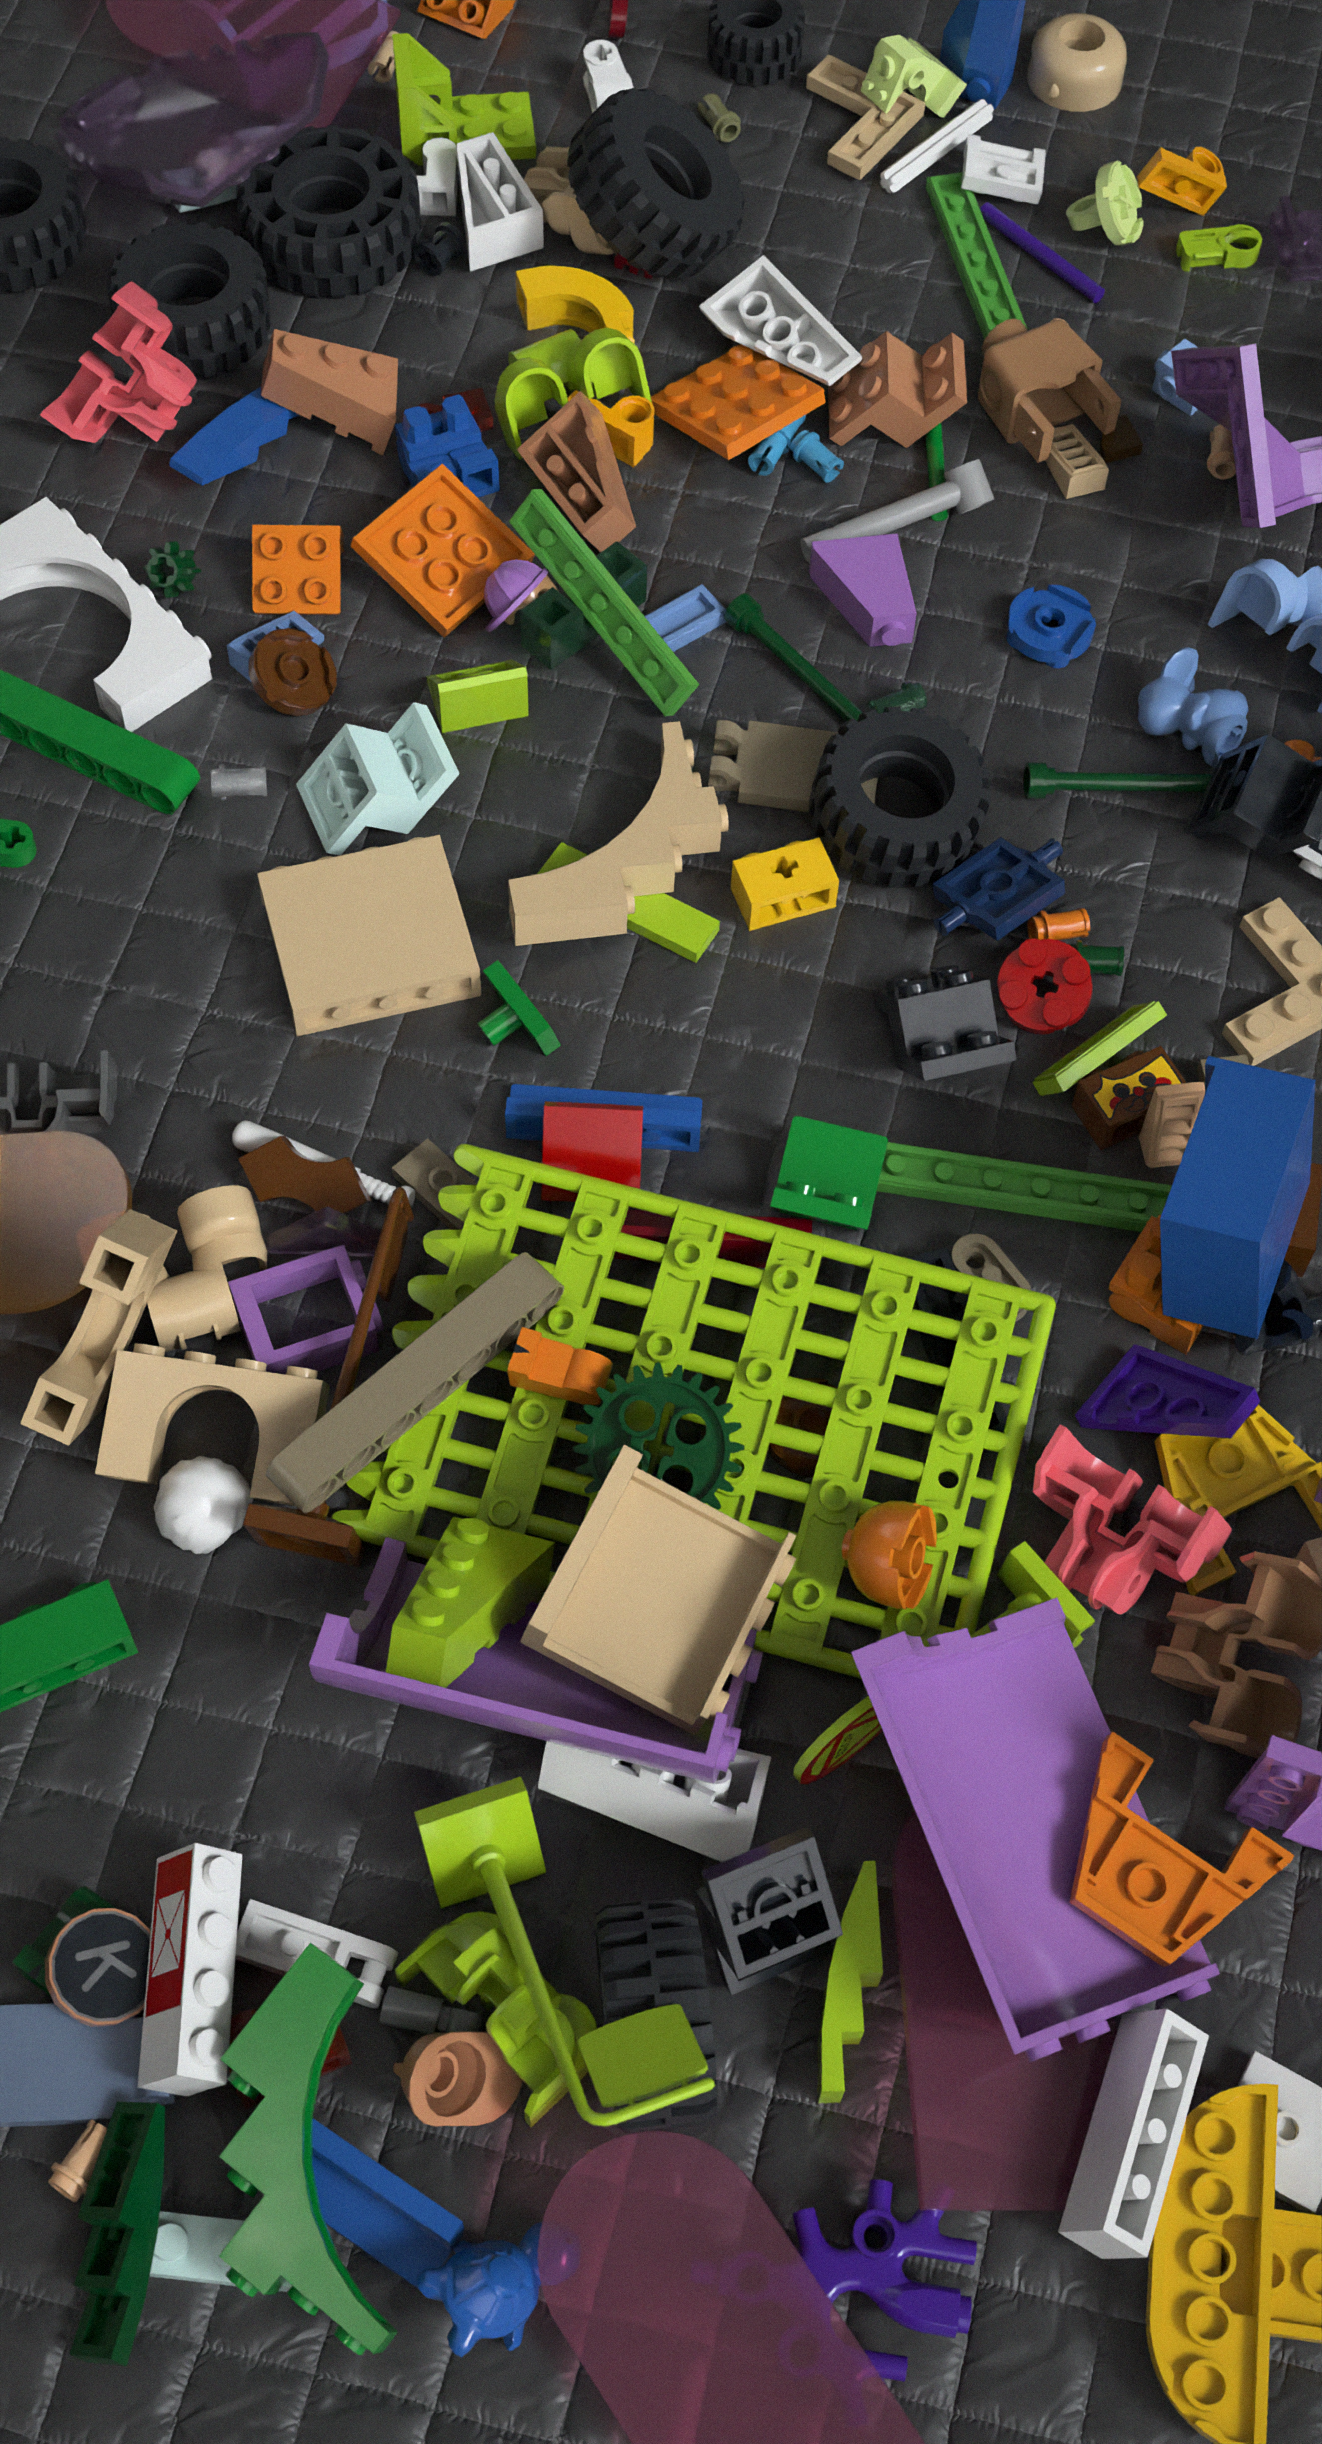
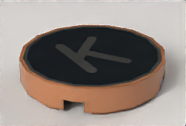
(99, 1967)

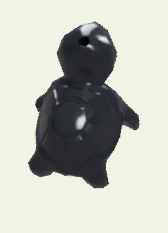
(1289, 1317)

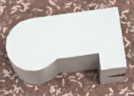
(440, 178)

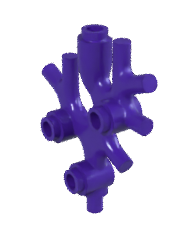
(879, 2271)

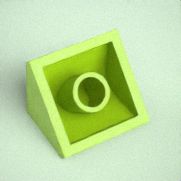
(479, 695)

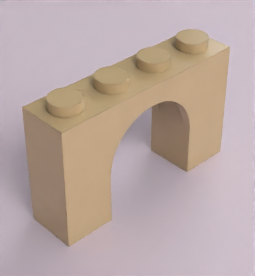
(122, 1278)
(152, 1387)

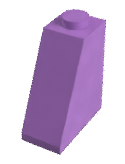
(867, 586)

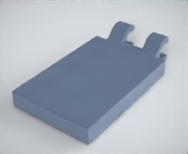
(65, 2069)

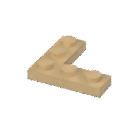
(876, 130)
(1299, 962)

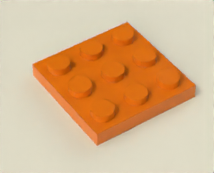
(737, 401)
(439, 549)

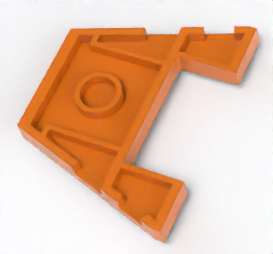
(1147, 1882)

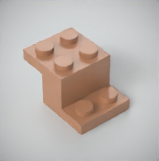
(898, 390)

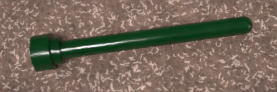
(746, 615)
(1044, 780)

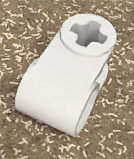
(604, 72)

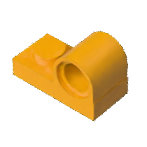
(1187, 181)
(628, 426)

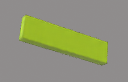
(656, 915)

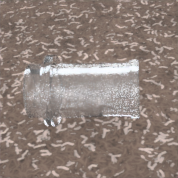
(238, 782)

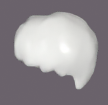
(201, 1503)

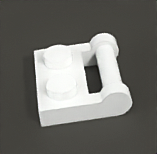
(1003, 170)

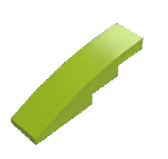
(853, 1965)

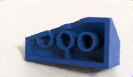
(983, 46)

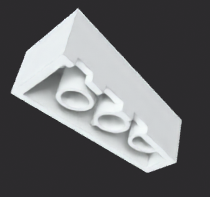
(683, 1810)

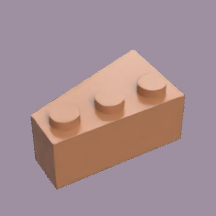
(581, 471)

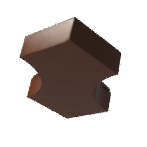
(282, 1171)

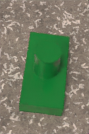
(514, 1013)

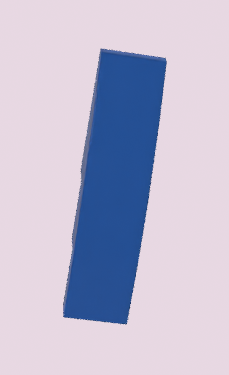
(232, 438)

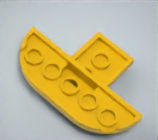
(1229, 2268)

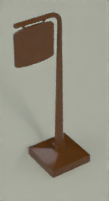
(314, 1532)

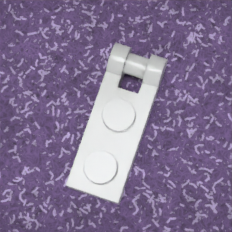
(277, 1938)

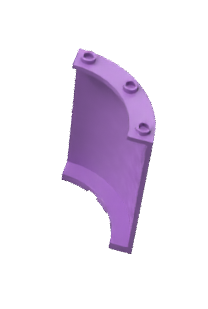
(519, 1687)
(1002, 1773)

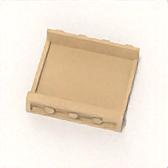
(369, 934)
(658, 1596)

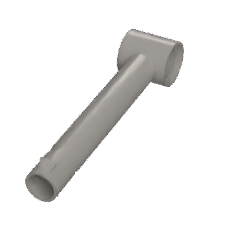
(964, 488)

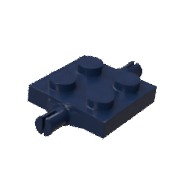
(999, 888)

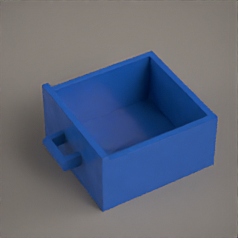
(1236, 1196)

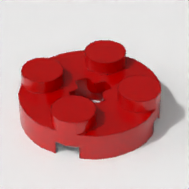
(1056, 1010)

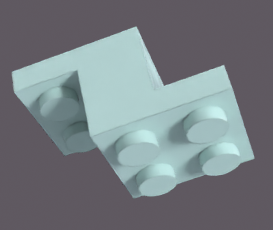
(377, 779)

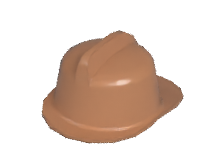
(457, 2079)

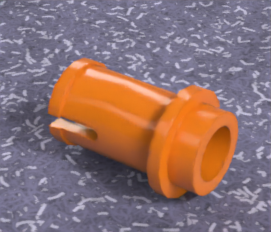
(1059, 925)

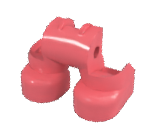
(152, 393)
(1098, 1560)

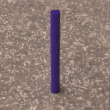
(1042, 252)

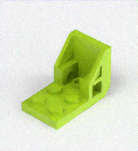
(451, 116)

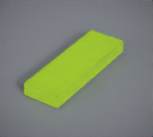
(1099, 1048)

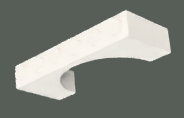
(159, 658)

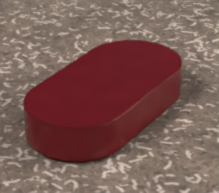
(617, 18)

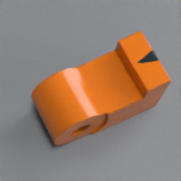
(557, 1369)

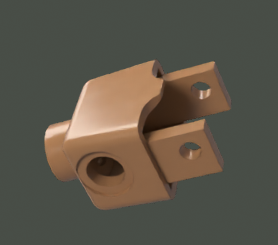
(1041, 381)

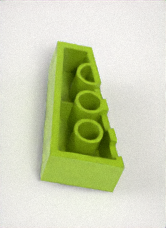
(465, 1597)

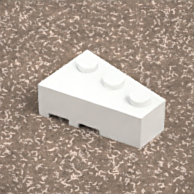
(496, 204)

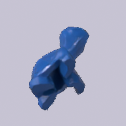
(487, 2289)

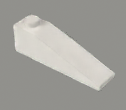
(779, 322)

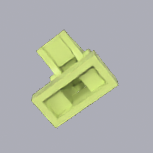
(907, 65)

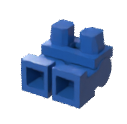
(448, 439)

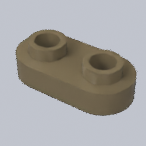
(994, 1262)

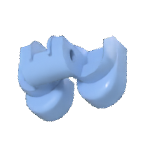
(1274, 599)

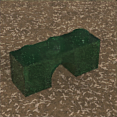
(557, 628)

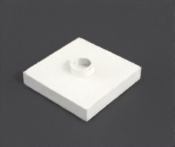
(1298, 2132)

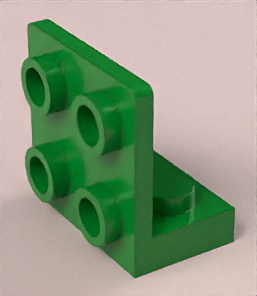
(829, 1174)

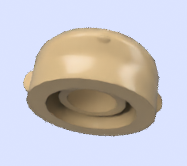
(1077, 62)

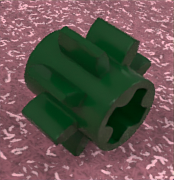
(159, 570)

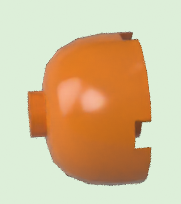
(889, 1553)

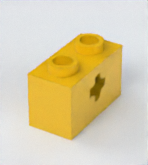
(784, 883)

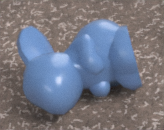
(1205, 718)

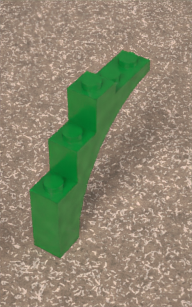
(273, 2152)

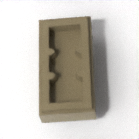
(427, 1172)

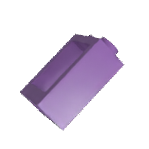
(317, 1352)

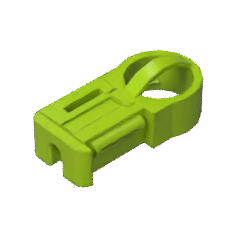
(1213, 247)

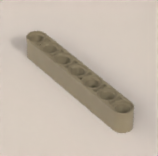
(413, 1383)

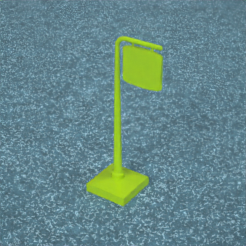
(492, 1842)

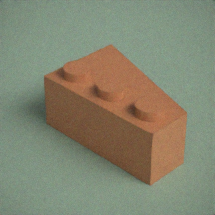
(334, 383)

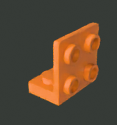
(296, 569)

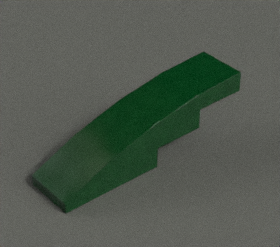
(124, 2213)

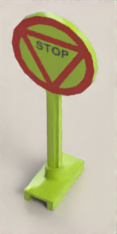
(1029, 1582)

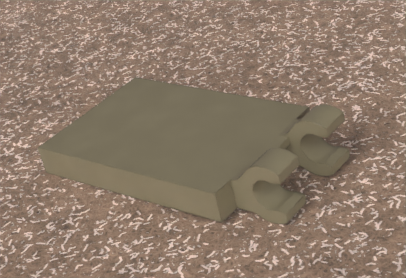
(772, 763)

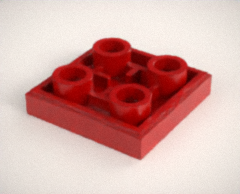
(593, 1142)

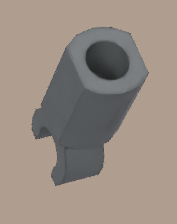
(425, 2014)

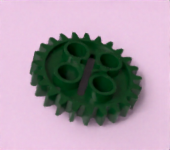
(705, 1460)

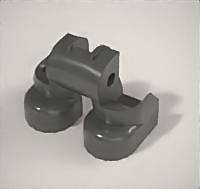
(68, 1103)

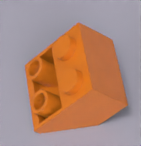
(471, 16)

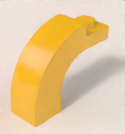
(571, 298)

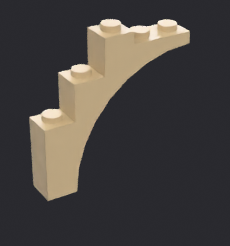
(599, 890)

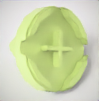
(1111, 206)

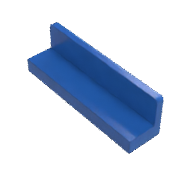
(667, 1119)
(380, 2209)

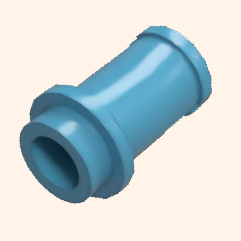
(819, 458)

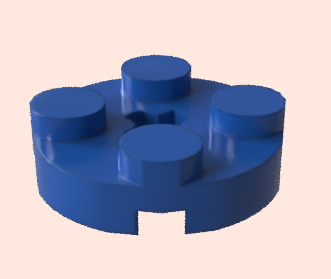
(1049, 644)

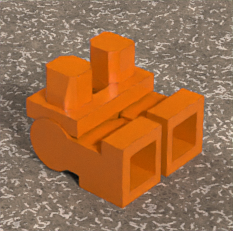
(1138, 1292)

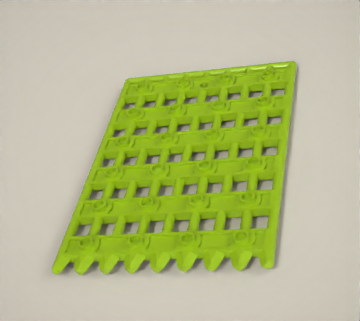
(519, 1468)

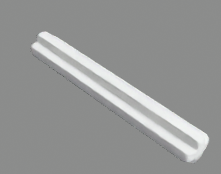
(936, 146)

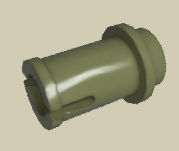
(724, 123)

